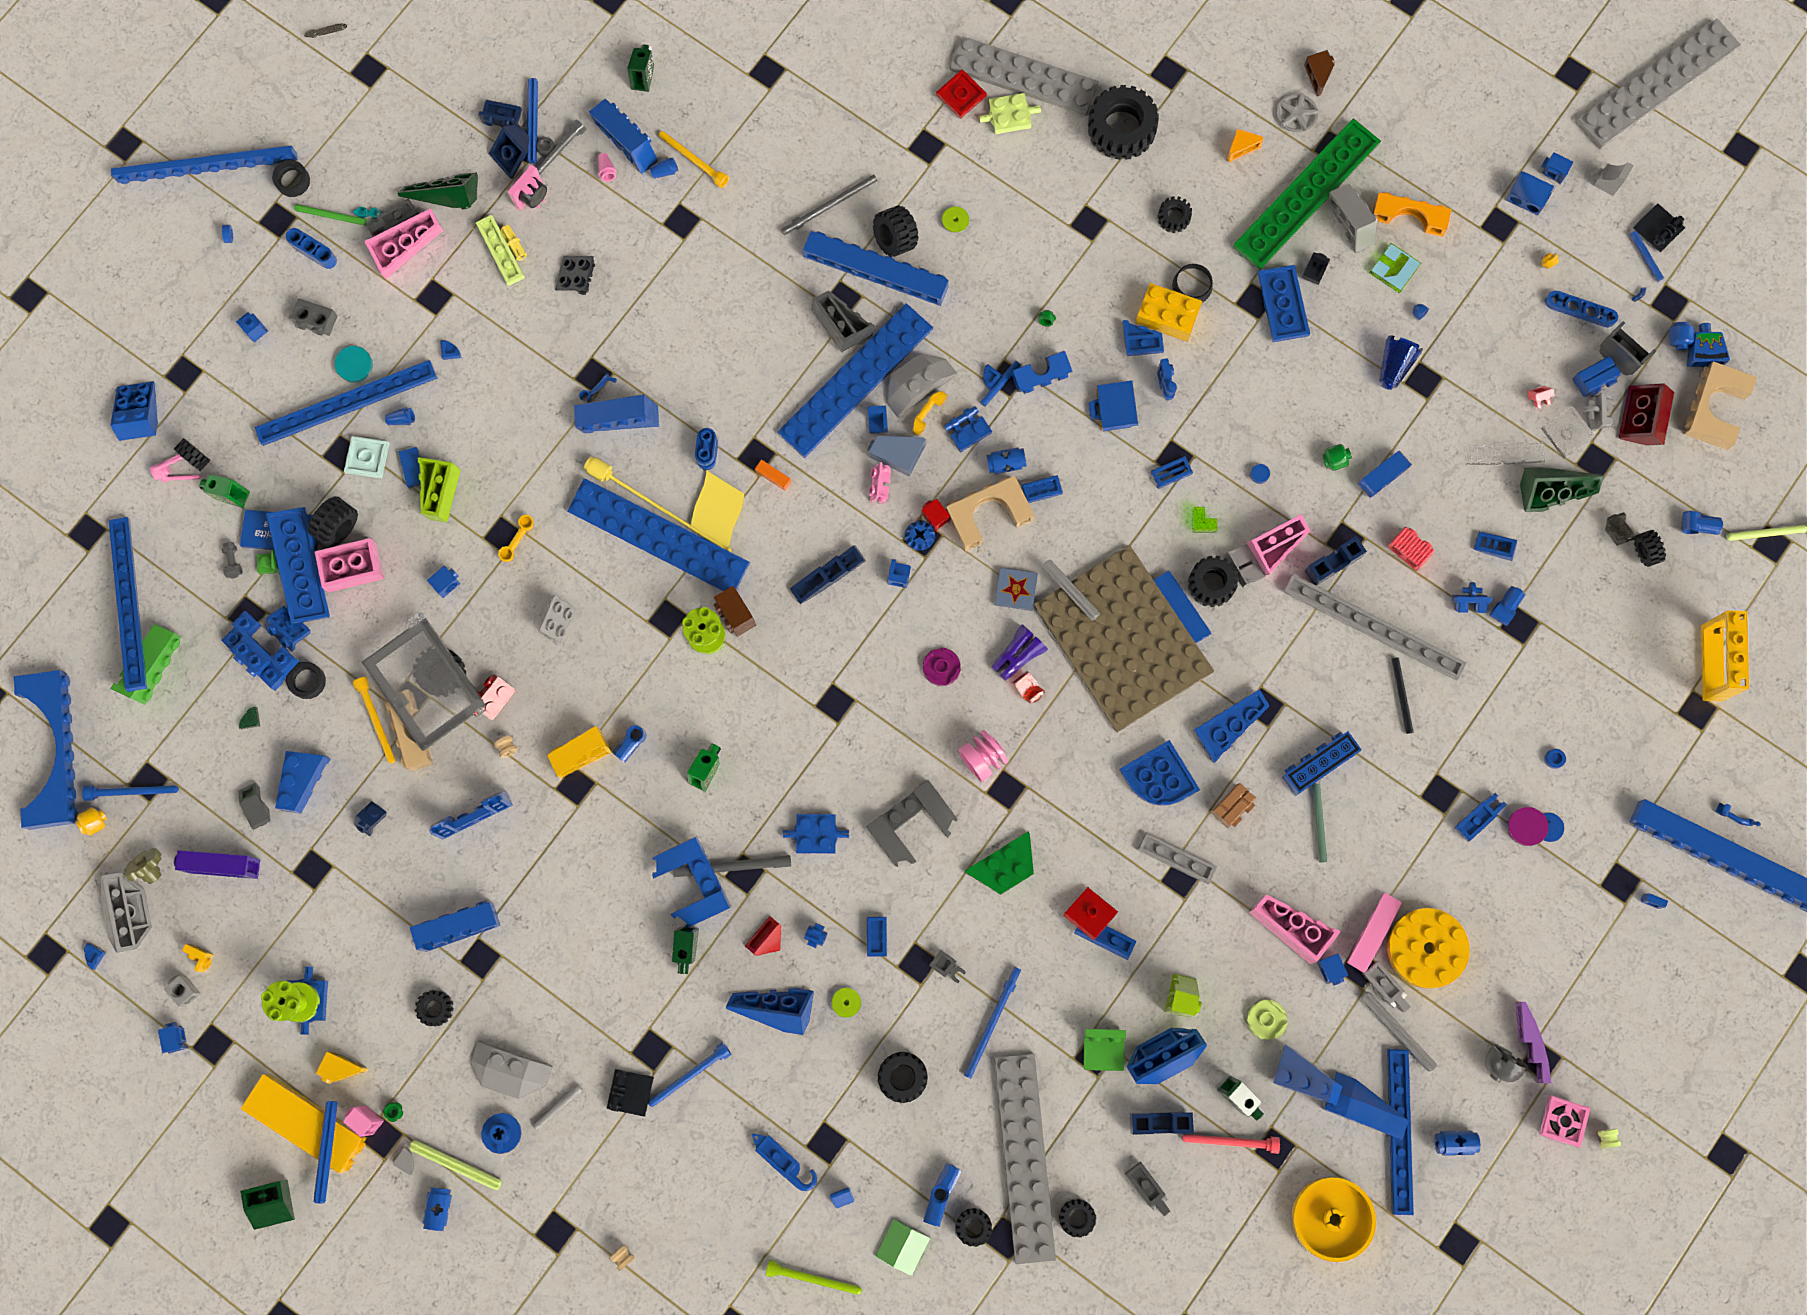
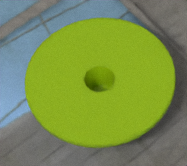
(955, 219)
(846, 1002)

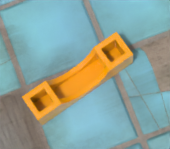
(1433, 217)

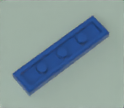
(1182, 607)

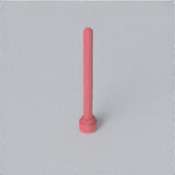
(1271, 1144)

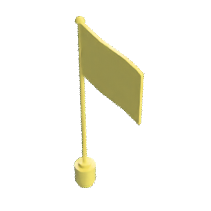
(714, 510)

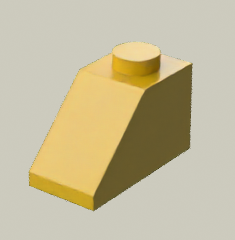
(338, 1068)

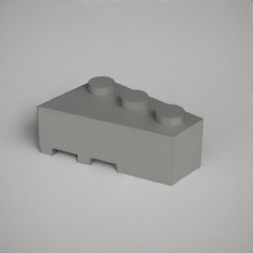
(1355, 216)

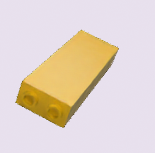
(301, 1121)

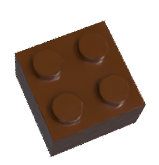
(736, 614)

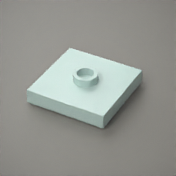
(366, 457)

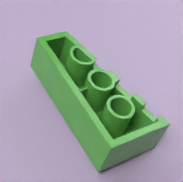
(157, 649)

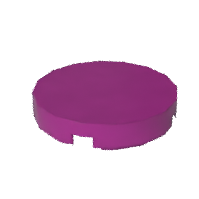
(941, 667)
(1528, 826)

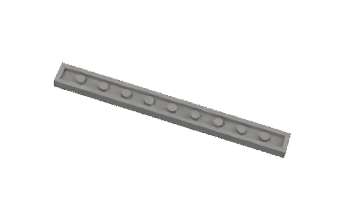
(1375, 627)

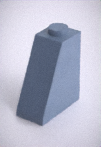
(897, 452)

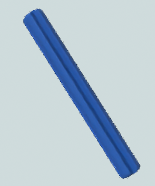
(532, 119)
(325, 1152)

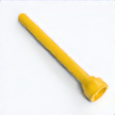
(719, 178)
(361, 685)

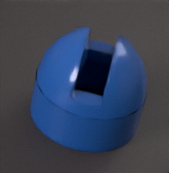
(1420, 311)

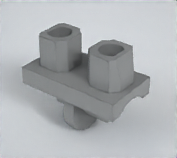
(1597, 411)

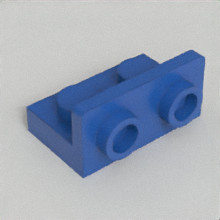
(288, 635)

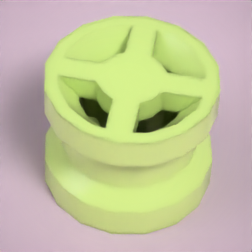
(1609, 1138)

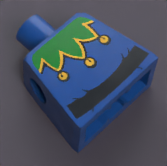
(1707, 348)

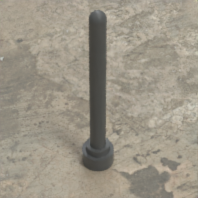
(576, 130)

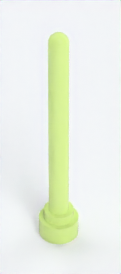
(1767, 532)

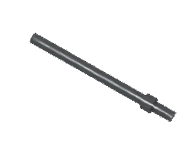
(798, 222)

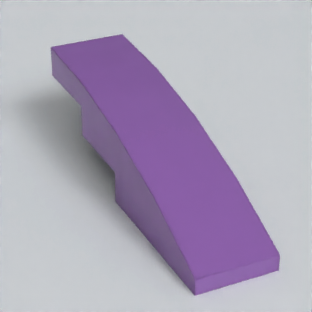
(1529, 1033)

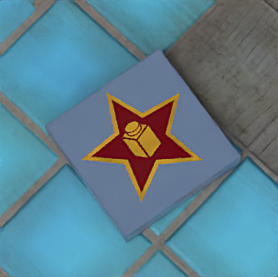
(1016, 589)

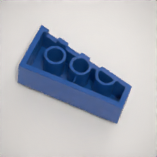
(624, 134)
(455, 926)

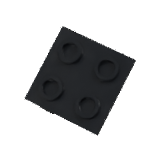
(1659, 227)
(575, 274)
(630, 1092)

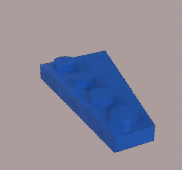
(1223, 729)

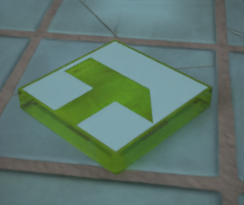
(1395, 268)

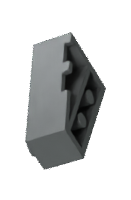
(840, 322)

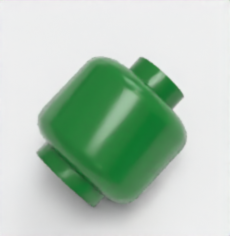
(1336, 457)

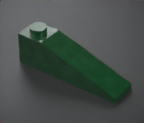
(454, 193)
(1549, 487)

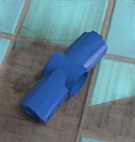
(936, 1207)

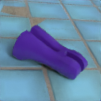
(1032, 650)

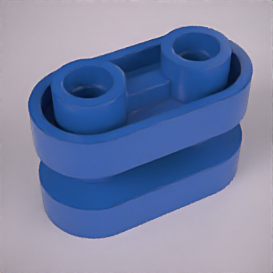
(706, 449)

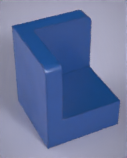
(877, 419)
(899, 574)

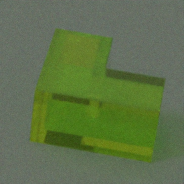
(1200, 523)

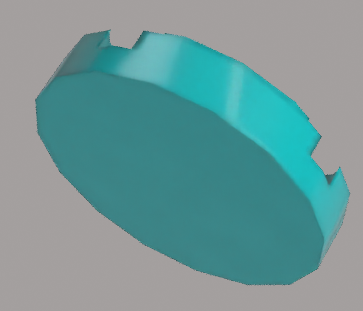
(353, 364)

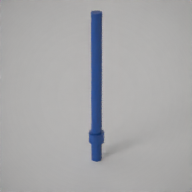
(1009, 986)

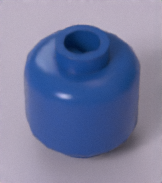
(1681, 335)

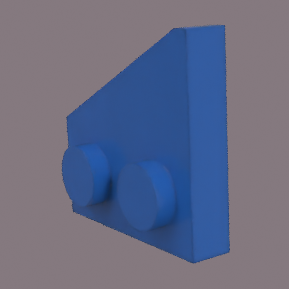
(1141, 340)

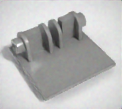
(556, 619)

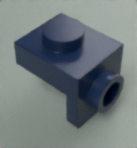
(369, 818)

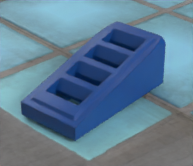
(1498, 539)

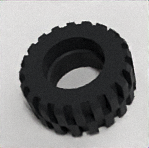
(1128, 101)

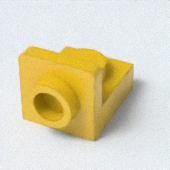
(201, 956)

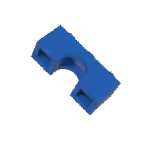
(1057, 367)

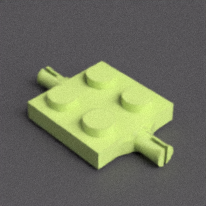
(1009, 113)

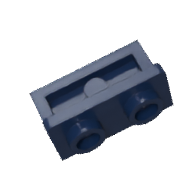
(499, 114)

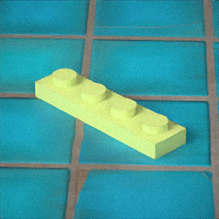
(500, 250)

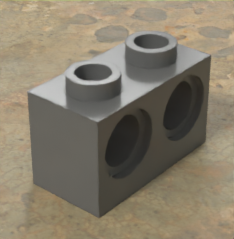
(315, 314)

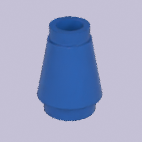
(664, 168)
(400, 417)

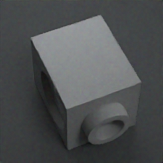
(189, 994)

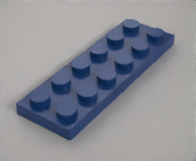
(297, 565)

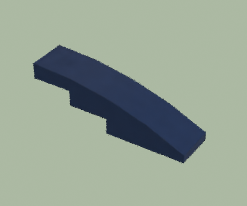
(828, 574)

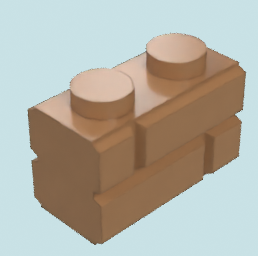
(1233, 806)

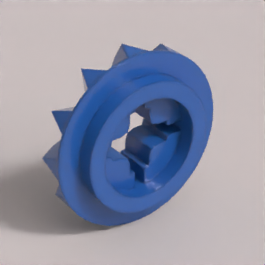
(918, 543)

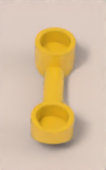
(938, 399)
(526, 524)

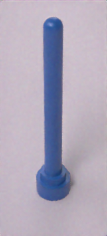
(91, 793)
(721, 1052)

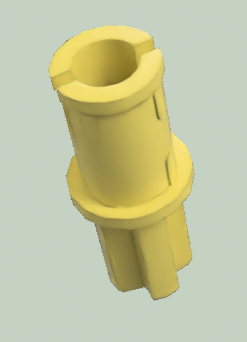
(513, 242)

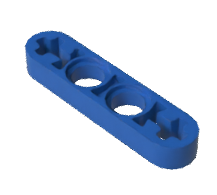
(1582, 305)

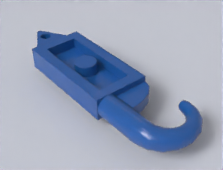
(782, 1161)

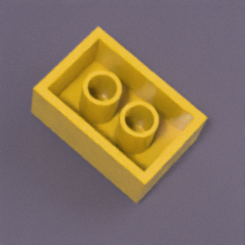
(1168, 312)

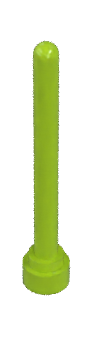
(775, 1269)

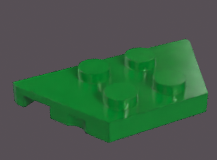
(1005, 866)

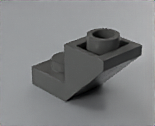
(253, 807)

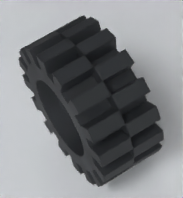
(1174, 224)
(191, 454)
(1649, 548)
(425, 999)
(1090, 1218)
(985, 1233)

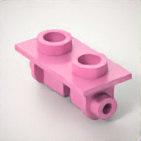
(879, 474)

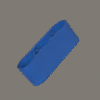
(316, 254)
(1384, 474)

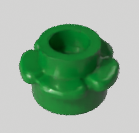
(1046, 318)
(388, 1111)

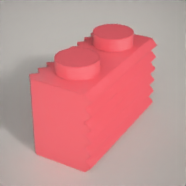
(1411, 548)

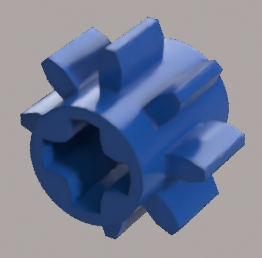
(815, 935)

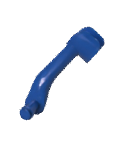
(599, 386)
(1724, 810)

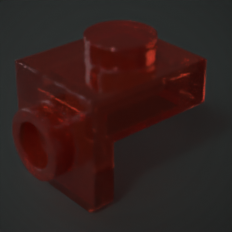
(1028, 688)

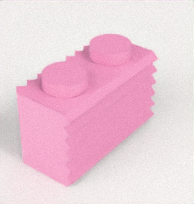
(362, 1120)

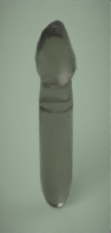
(325, 30)

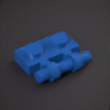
(1164, 375)
(970, 434)

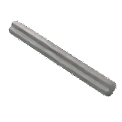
(1400, 1033)

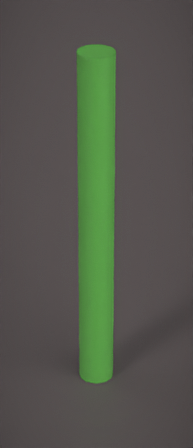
(329, 214)

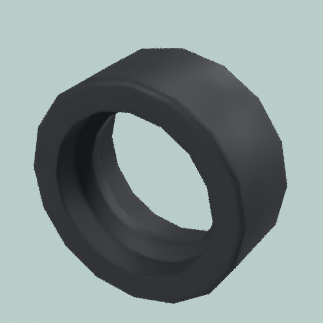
(283, 168)
(316, 690)

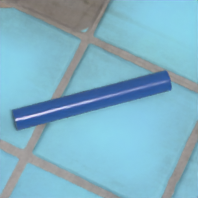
(1647, 256)
(999, 384)

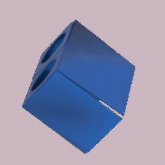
(1530, 193)

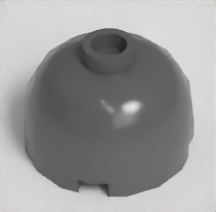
(1504, 1065)

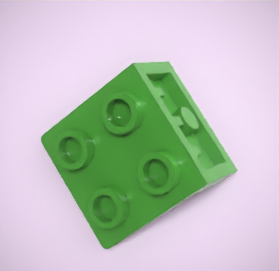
(1104, 1049)

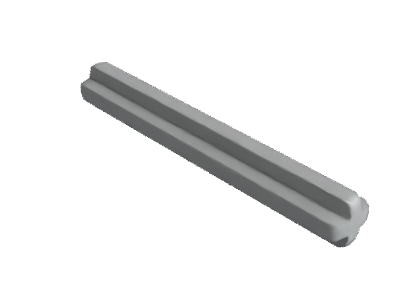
(1071, 590)

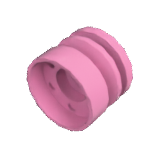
(983, 755)

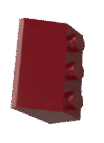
(1646, 414)

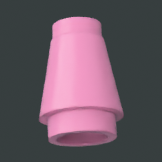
(606, 168)

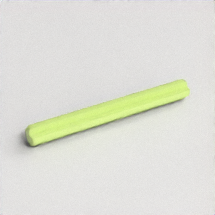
(455, 1165)

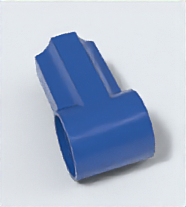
(1696, 523)
(1505, 610)
(628, 745)

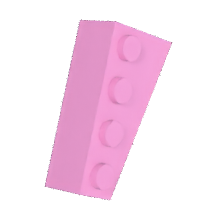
(403, 241)
(1294, 928)

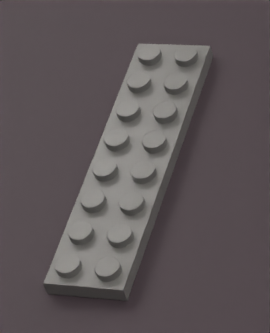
(1024, 75)

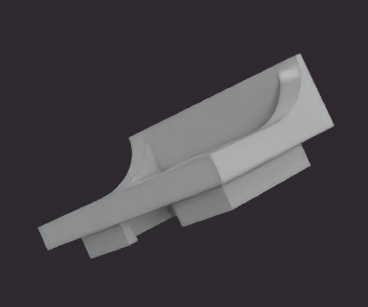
(1240, 557)

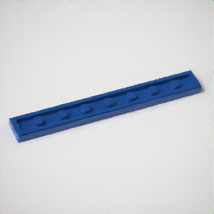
(1400, 1149)

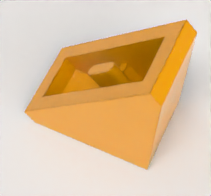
(1244, 143)

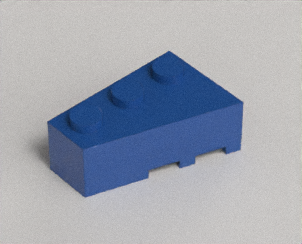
(298, 779)
(1305, 1078)

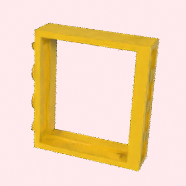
(1736, 656)

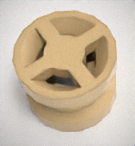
(505, 746)
(622, 1258)

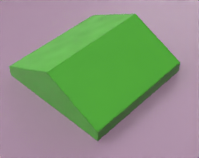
(902, 1247)

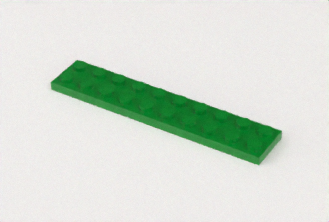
(1306, 194)

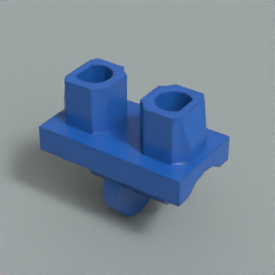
(1480, 601)

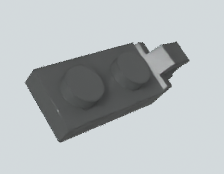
(393, 217)
(1148, 1188)

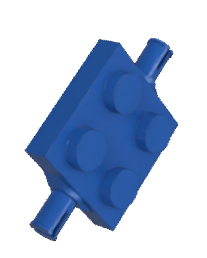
(816, 833)
(322, 988)

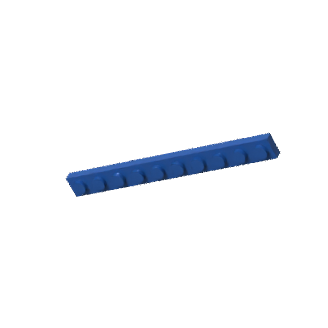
(203, 164)
(346, 403)
(127, 604)

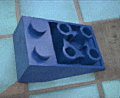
(135, 411)

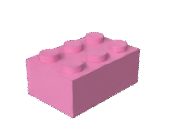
(349, 565)

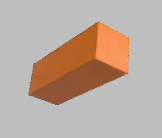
(773, 475)

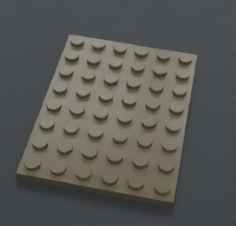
(1135, 648)

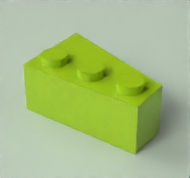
(437, 488)

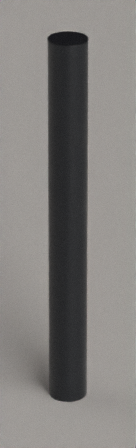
(1402, 695)

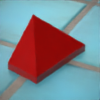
(766, 939)

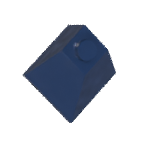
(510, 149)

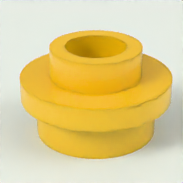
(1549, 260)

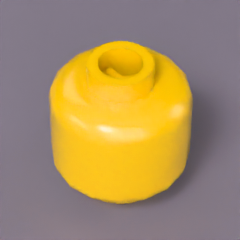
(91, 821)

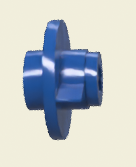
(501, 1133)

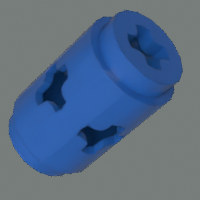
(1015, 459)
(1446, 1144)
(433, 1221)

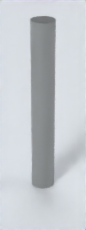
(557, 1107)

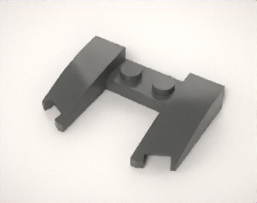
(921, 798)

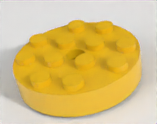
(1448, 948)
(1312, 1217)

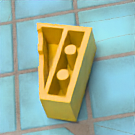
(579, 752)

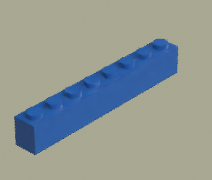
(876, 268)

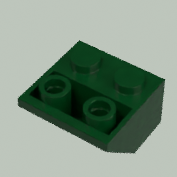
(268, 1204)

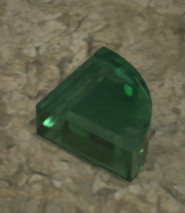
(250, 719)

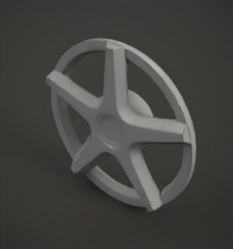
(1297, 112)

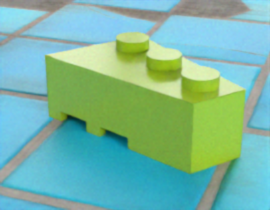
(1183, 996)

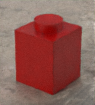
(935, 514)

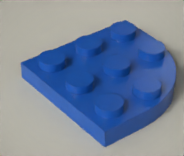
(1160, 776)

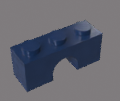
(1336, 561)
(1161, 1123)

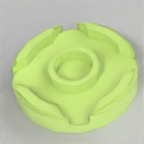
(1267, 1019)

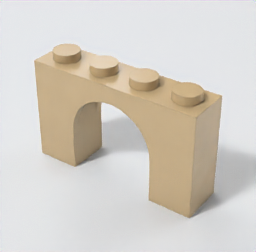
(1702, 423)
(1005, 492)

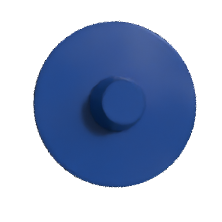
(1555, 827)

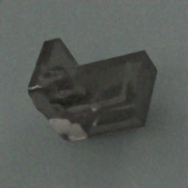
(1619, 529)

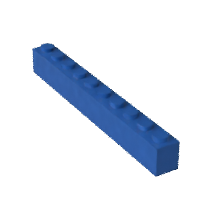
(1721, 852)

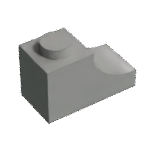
(1612, 177)

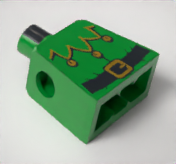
(219, 489)
(700, 773)

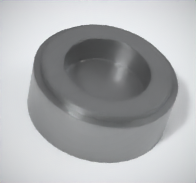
(545, 146)

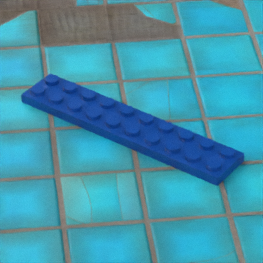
(855, 380)
(658, 536)

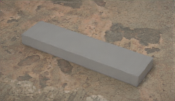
(1177, 858)

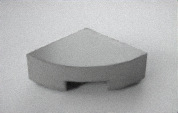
(405, 1161)

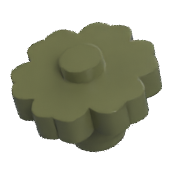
(144, 866)

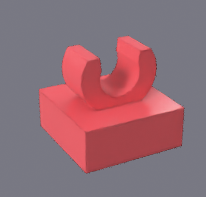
(1539, 394)

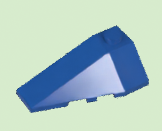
(779, 1010)
(1366, 1108)

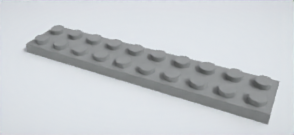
(1658, 83)
(1025, 1159)

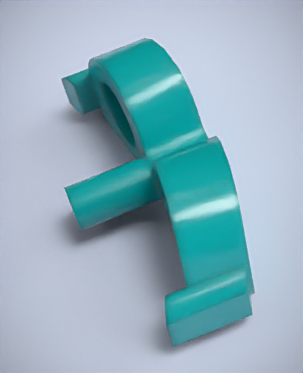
(363, 212)

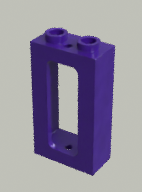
(217, 864)

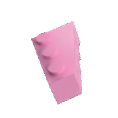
(1276, 544)

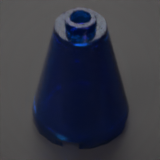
(1397, 361)

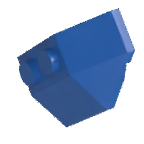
(1165, 1055)

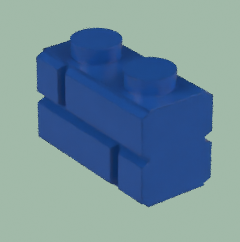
(1597, 376)

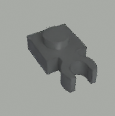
(945, 964)

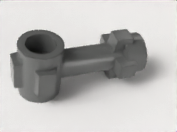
(232, 570)

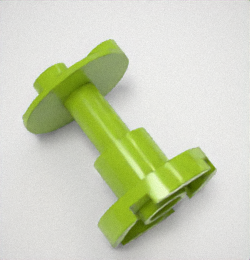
(704, 630)
(290, 1001)

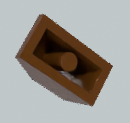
(1319, 69)

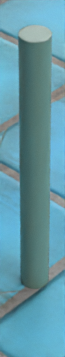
(1319, 823)

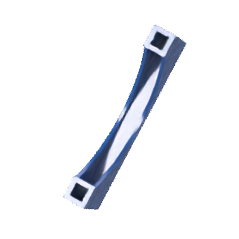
(57, 799)

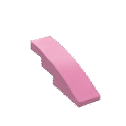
(1374, 932)

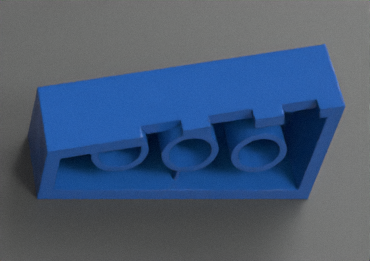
(617, 414)

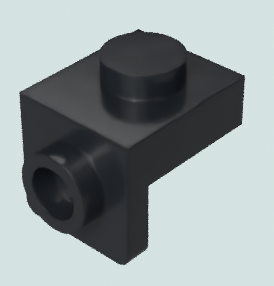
(1316, 268)

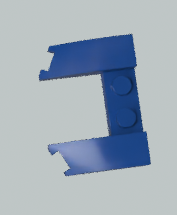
(489, 807)
(714, 898)

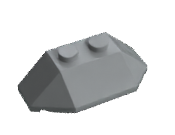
(917, 381)
(124, 912)
(508, 1071)

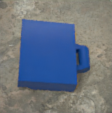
(1116, 406)

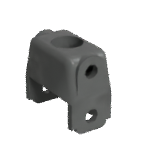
(1624, 351)

